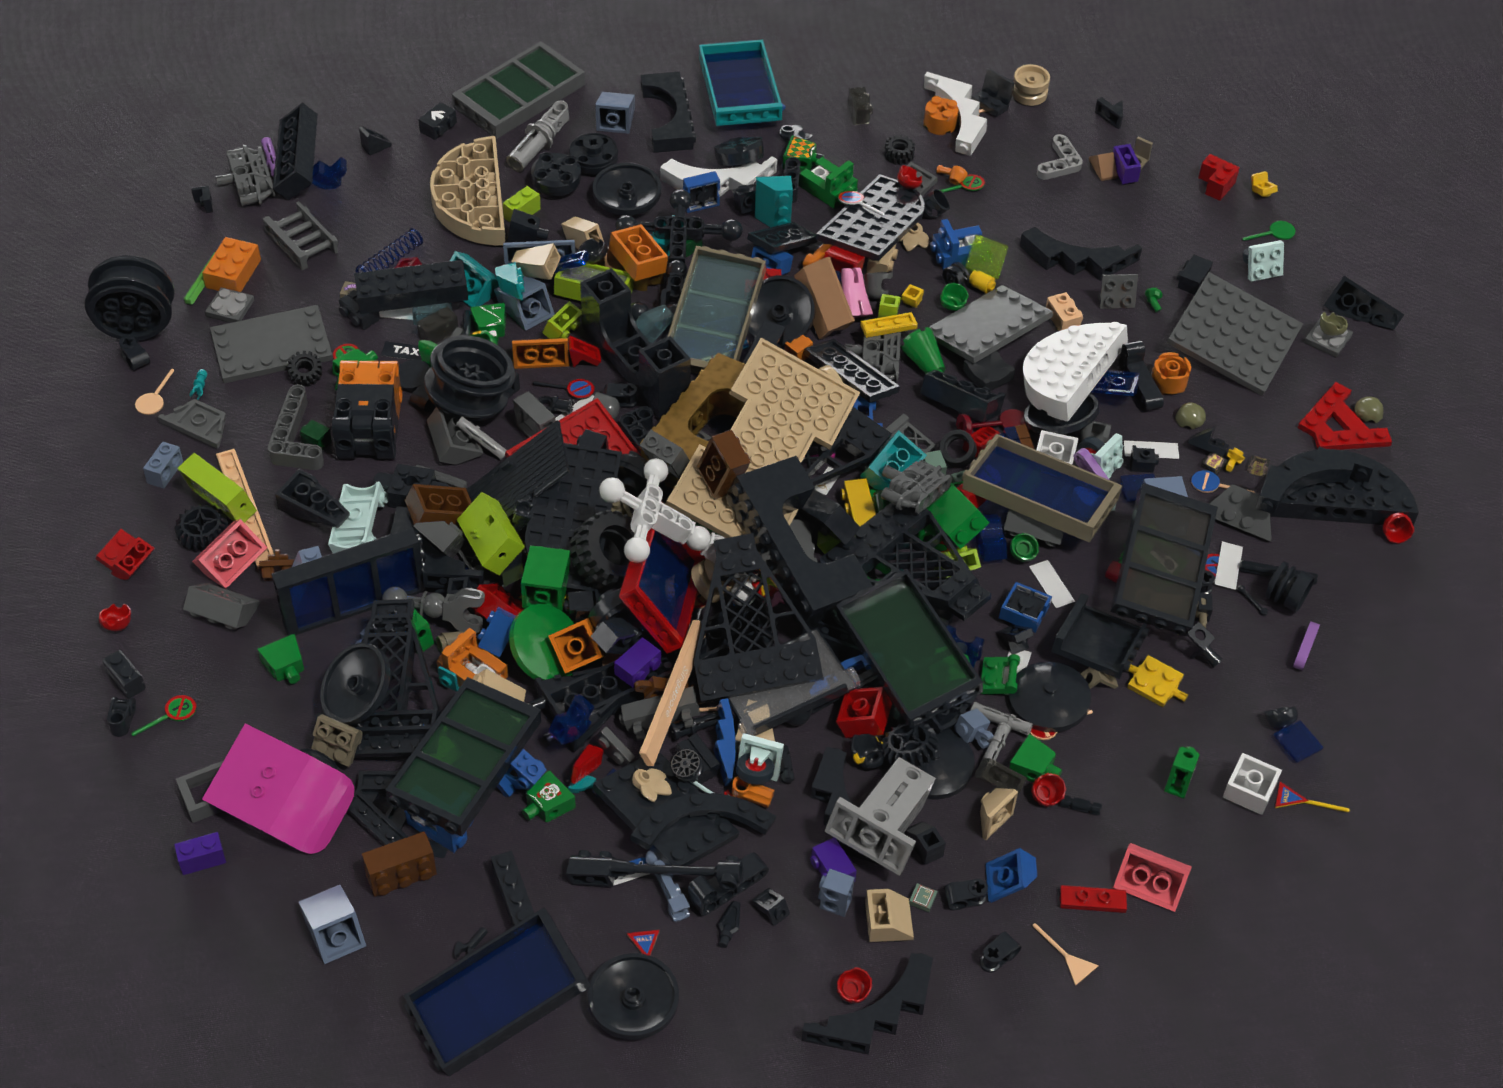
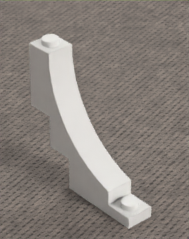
(971, 125)
(731, 178)

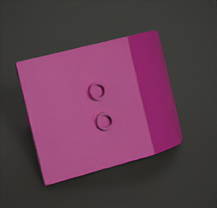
(281, 791)

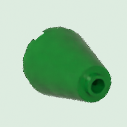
(923, 350)

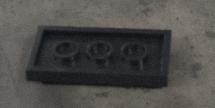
(782, 237)

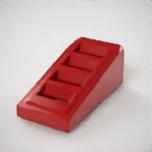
(981, 438)
(586, 763)

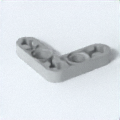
(1070, 163)

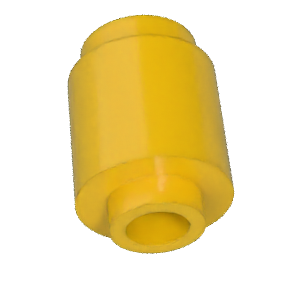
(982, 281)

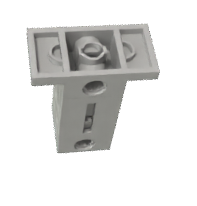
(884, 816)

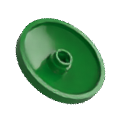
(531, 640)

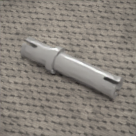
(482, 438)
(997, 717)
(997, 742)

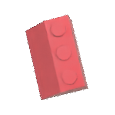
(230, 553)
(1152, 877)

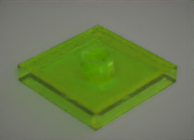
(986, 256)

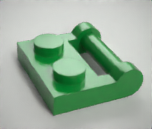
(994, 672)

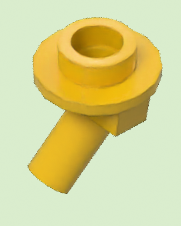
(1235, 456)

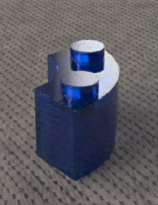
(991, 540)

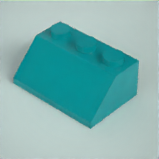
(773, 200)
(479, 280)
(898, 454)

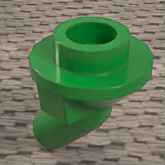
(1152, 296)

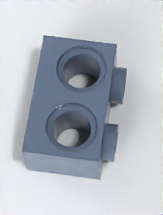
(163, 465)
(836, 892)

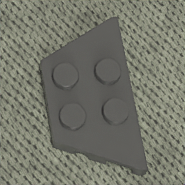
(197, 421)
(1238, 509)

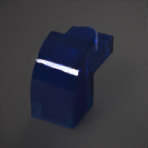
(329, 177)
(573, 723)

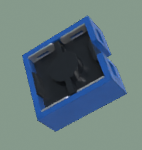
(703, 191)
(1025, 606)

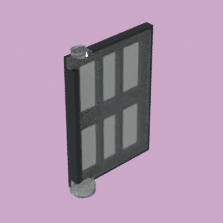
(773, 707)

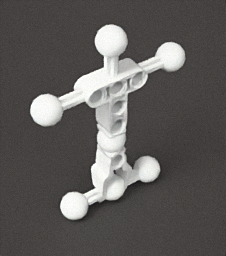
(652, 513)

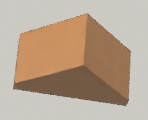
(1104, 166)

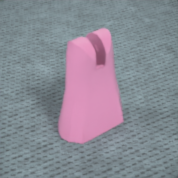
(855, 292)

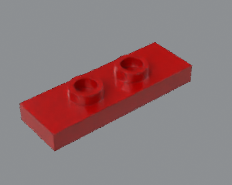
(1093, 899)

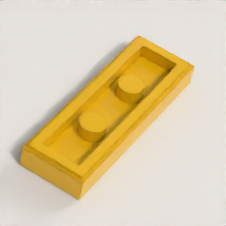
(889, 324)

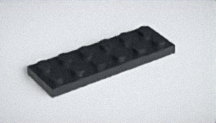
(852, 370)

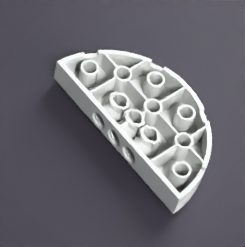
(1069, 365)

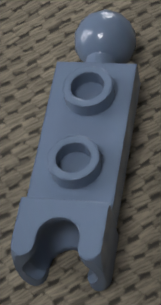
(676, 900)

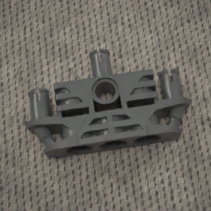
(248, 174)
(881, 353)
(915, 486)

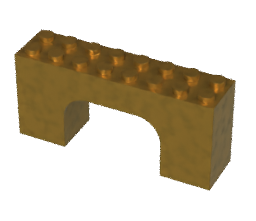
(703, 400)

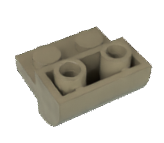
(336, 739)

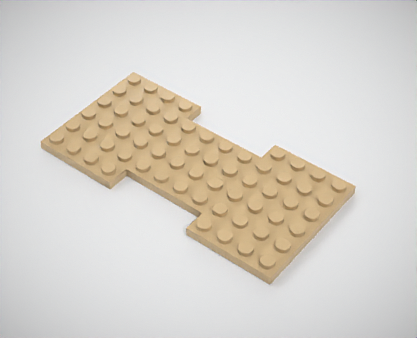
(782, 415)

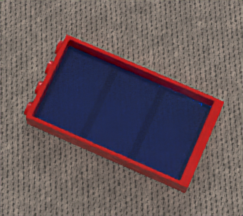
(663, 589)

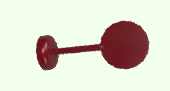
(1007, 419)

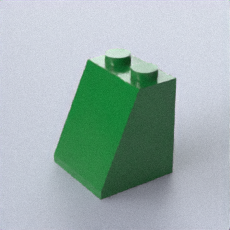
(957, 516)
(545, 577)

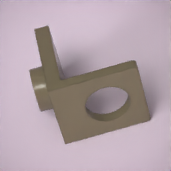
(1142, 150)
(1100, 677)

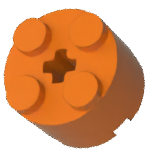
(941, 115)
(1171, 373)

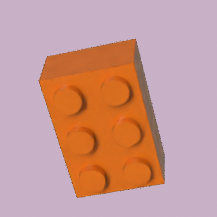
(638, 252)
(231, 265)

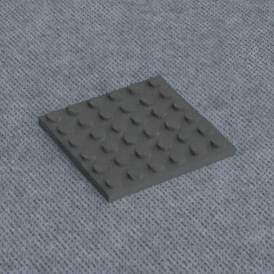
(1235, 333)

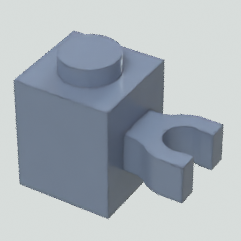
(972, 727)

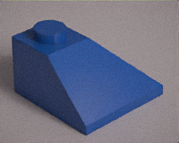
(1010, 873)

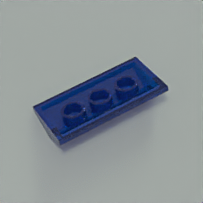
(1118, 383)

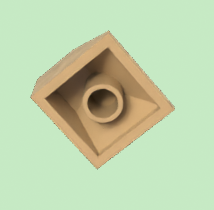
(996, 809)

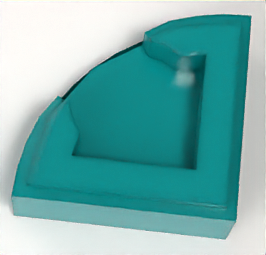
(583, 784)

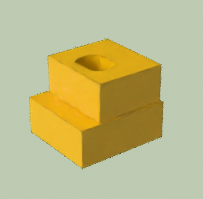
(912, 296)

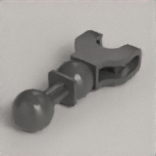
(452, 608)

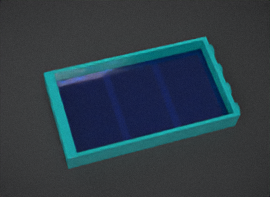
(740, 82)

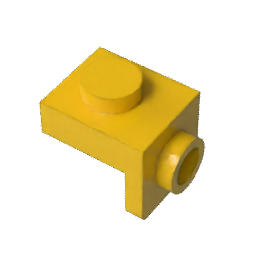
(1261, 184)

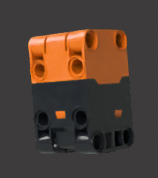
(367, 409)

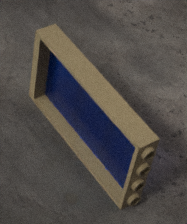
(1041, 487)

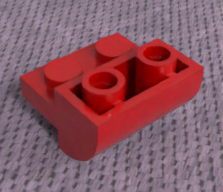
(124, 554)

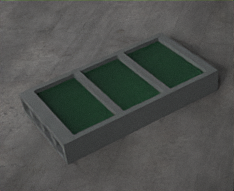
(518, 89)

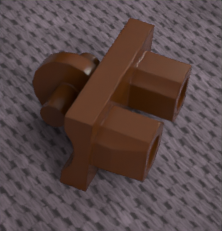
(275, 564)

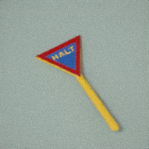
(1288, 797)

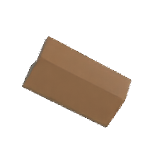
(830, 302)

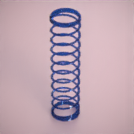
(413, 241)

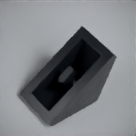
(373, 141)

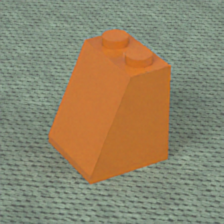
(576, 646)

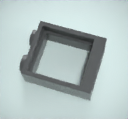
(531, 414)
(661, 448)
(204, 809)

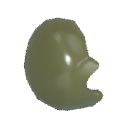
(1333, 324)
(1369, 409)
(1190, 415)

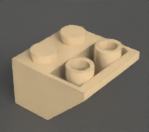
(888, 916)

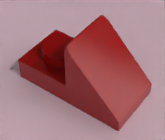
(584, 351)

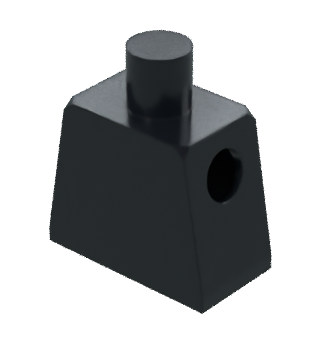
(525, 228)

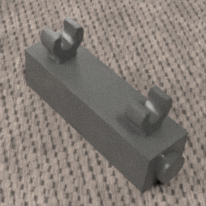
(639, 714)

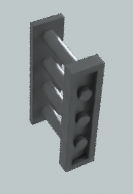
(290, 247)

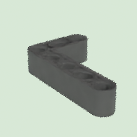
(281, 447)

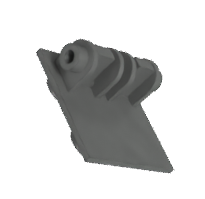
(1118, 291)

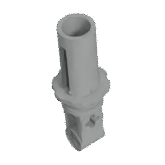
(539, 136)

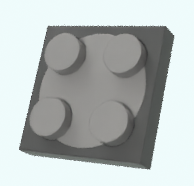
(229, 305)
(1330, 344)

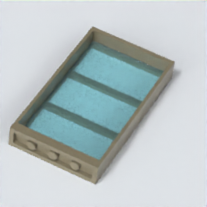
(716, 305)

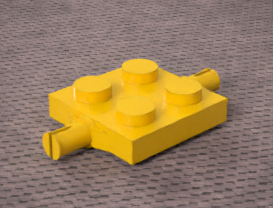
(1156, 681)

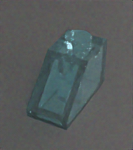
(654, 322)

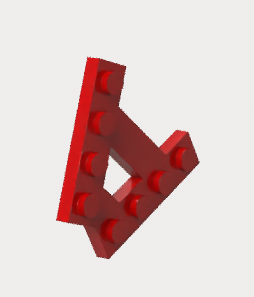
(1356, 433)

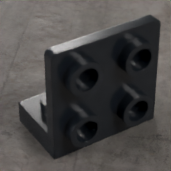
(995, 93)

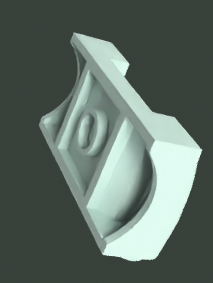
(362, 505)

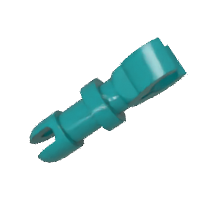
(199, 383)

